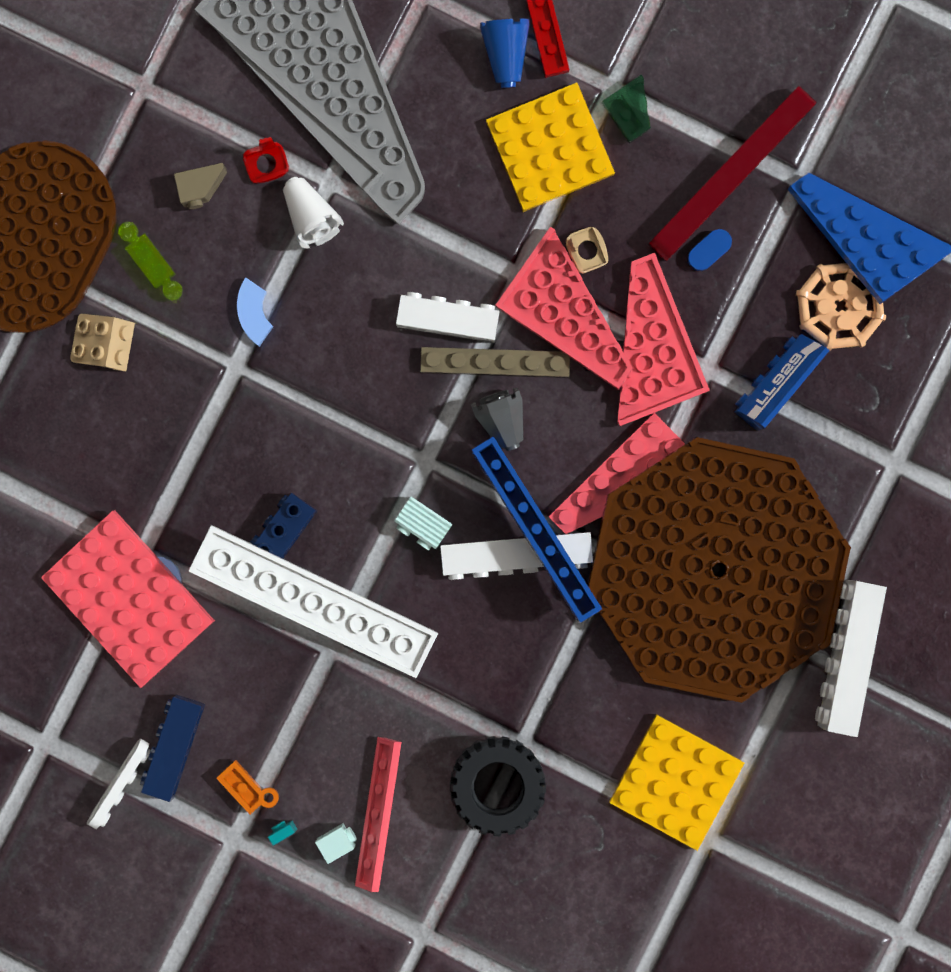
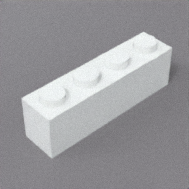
(447, 318)

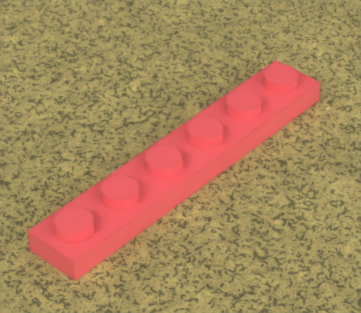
(378, 814)

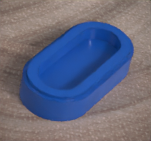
(709, 250)

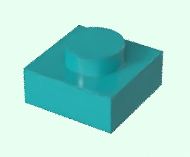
(281, 831)

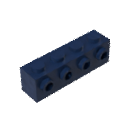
(286, 526)

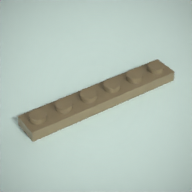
(494, 362)

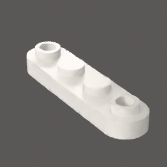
(114, 793)

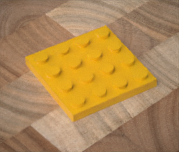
(550, 147)
(676, 782)

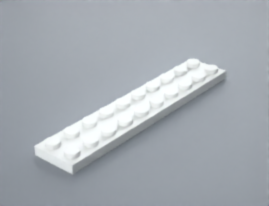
(313, 601)

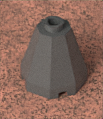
(502, 417)

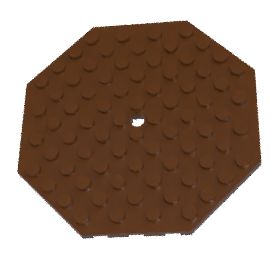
(778, 557)

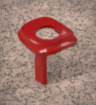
(271, 148)

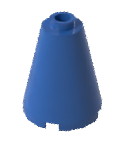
(506, 48)

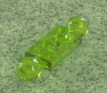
(150, 260)

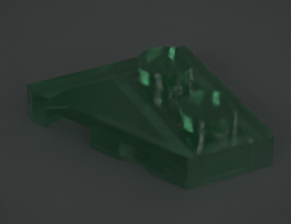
(629, 109)

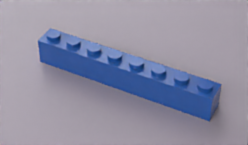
(536, 530)

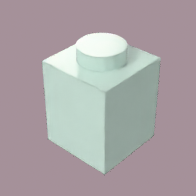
(336, 843)

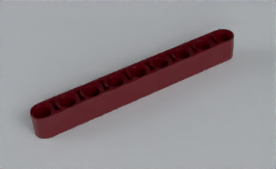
(732, 173)

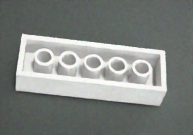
(850, 658)

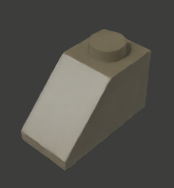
(199, 184)

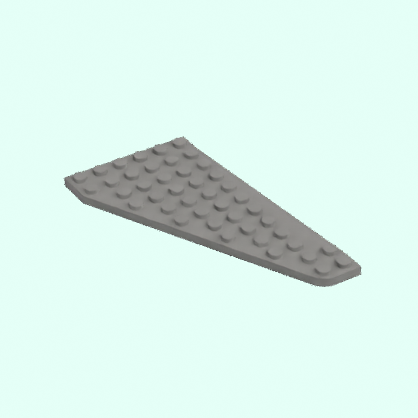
(330, 81)

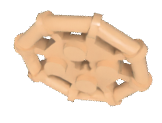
(826, 306)

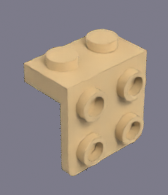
(102, 341)

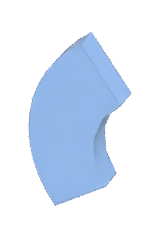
(251, 312)

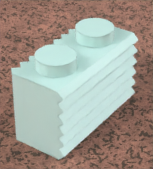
(423, 523)

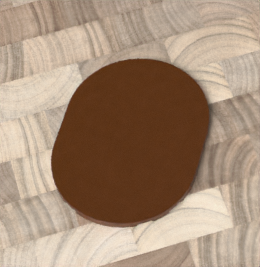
(52, 232)

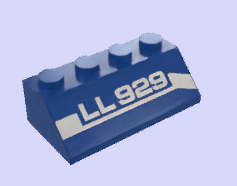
(780, 381)

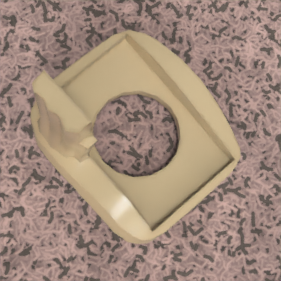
(587, 234)

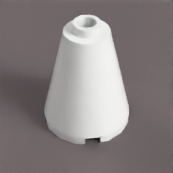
(310, 214)

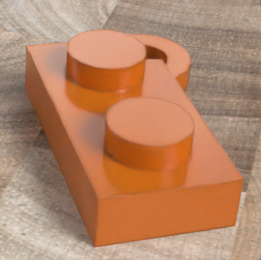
(245, 788)

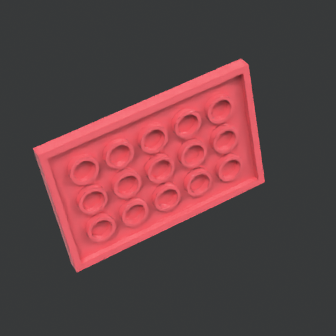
(127, 599)

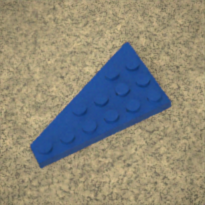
(872, 242)

